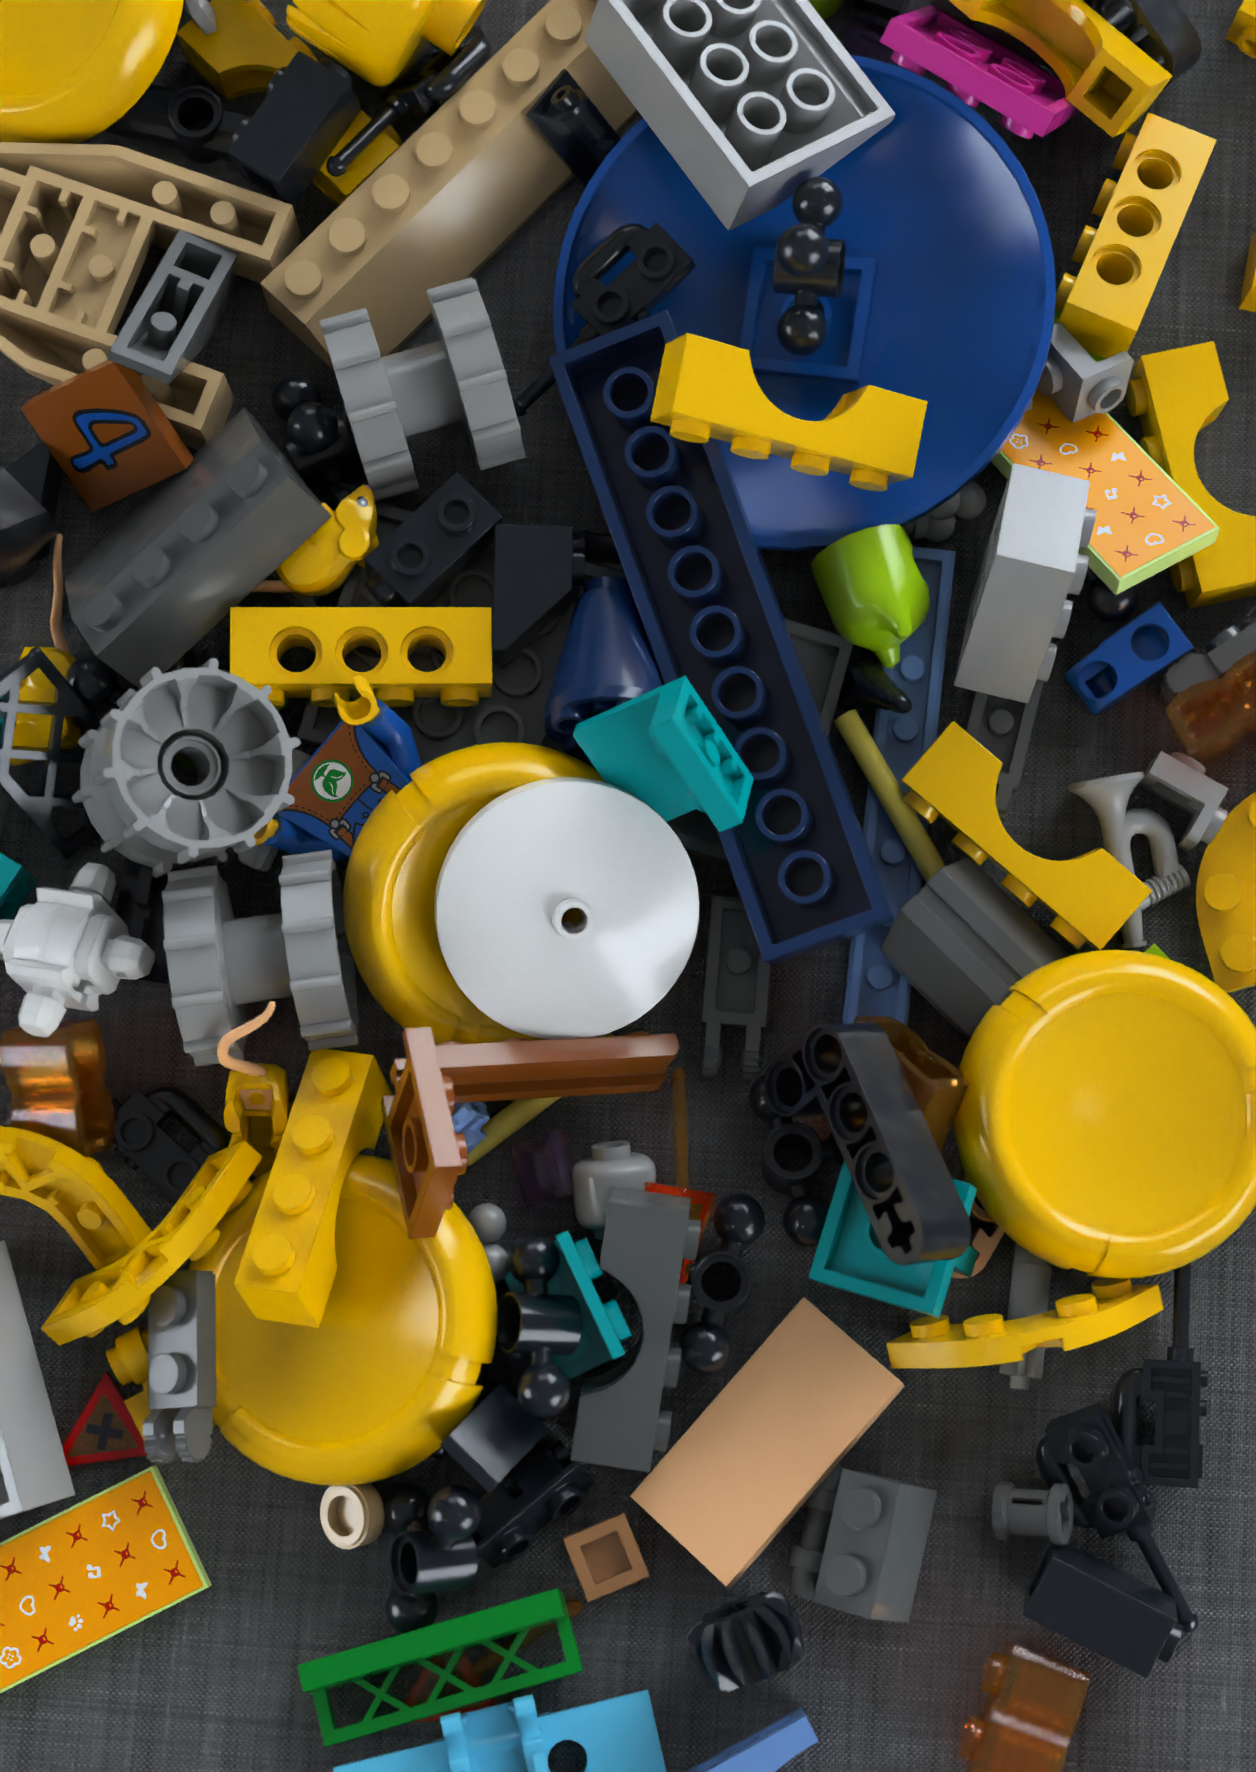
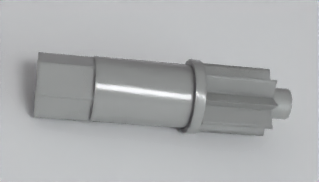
(1027, 1297)

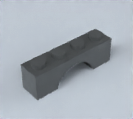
(621, 1405)

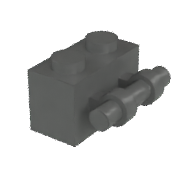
(863, 1544)

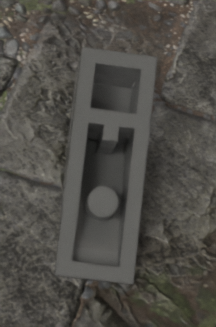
(177, 308)

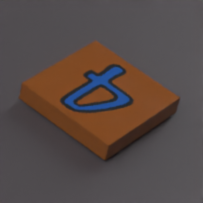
(107, 433)

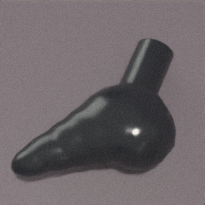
(870, 686)

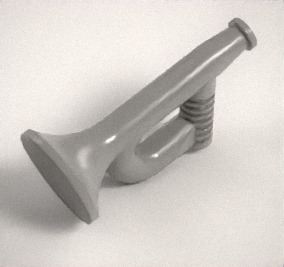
(1109, 801)

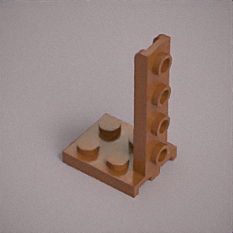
(433, 1078)

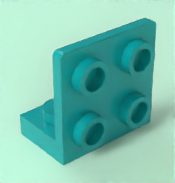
(669, 755)
(601, 1323)

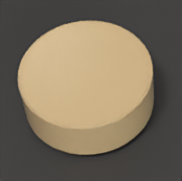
(352, 1515)

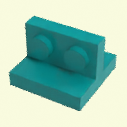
(855, 1262)

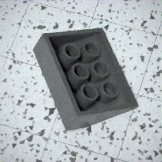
(192, 551)

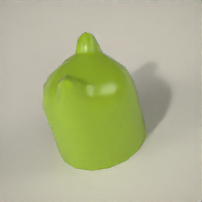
(873, 589)

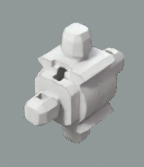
(70, 950)

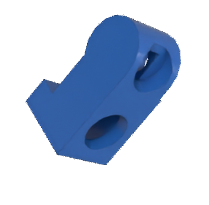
(1128, 660)

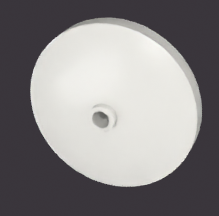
(554, 851)

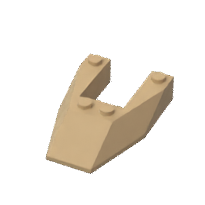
(75, 244)

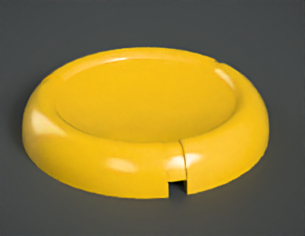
(78, 64)
(396, 876)
(1112, 1114)
(392, 1349)

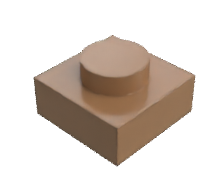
(606, 1556)

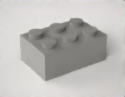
(1025, 583)

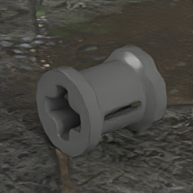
(1032, 1512)

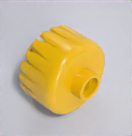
(382, 36)

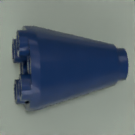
(601, 661)

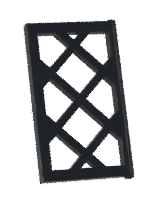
(66, 703)

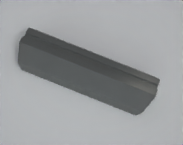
(965, 944)

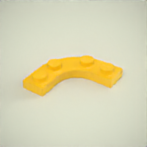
(1229, 899)
(72, 1192)
(186, 1232)
(989, 1340)

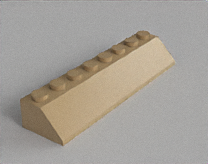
(446, 191)

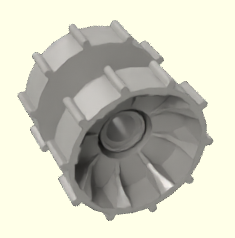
(424, 388)
(230, 738)
(229, 962)

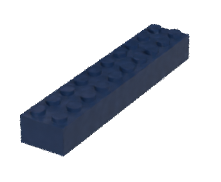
(721, 626)

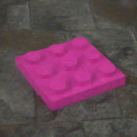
(979, 70)

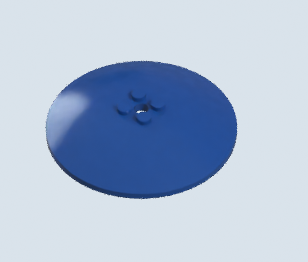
(936, 301)

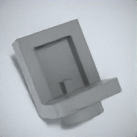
(1078, 382)
(1183, 784)

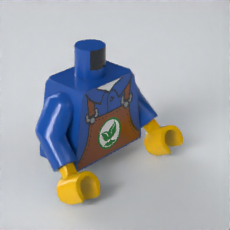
(345, 779)

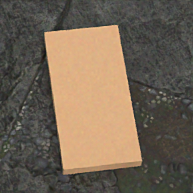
(767, 1442)

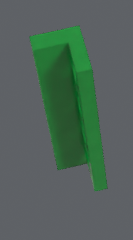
(436, 1641)

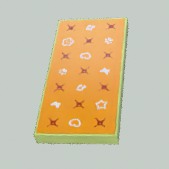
(1140, 511)
(92, 1575)

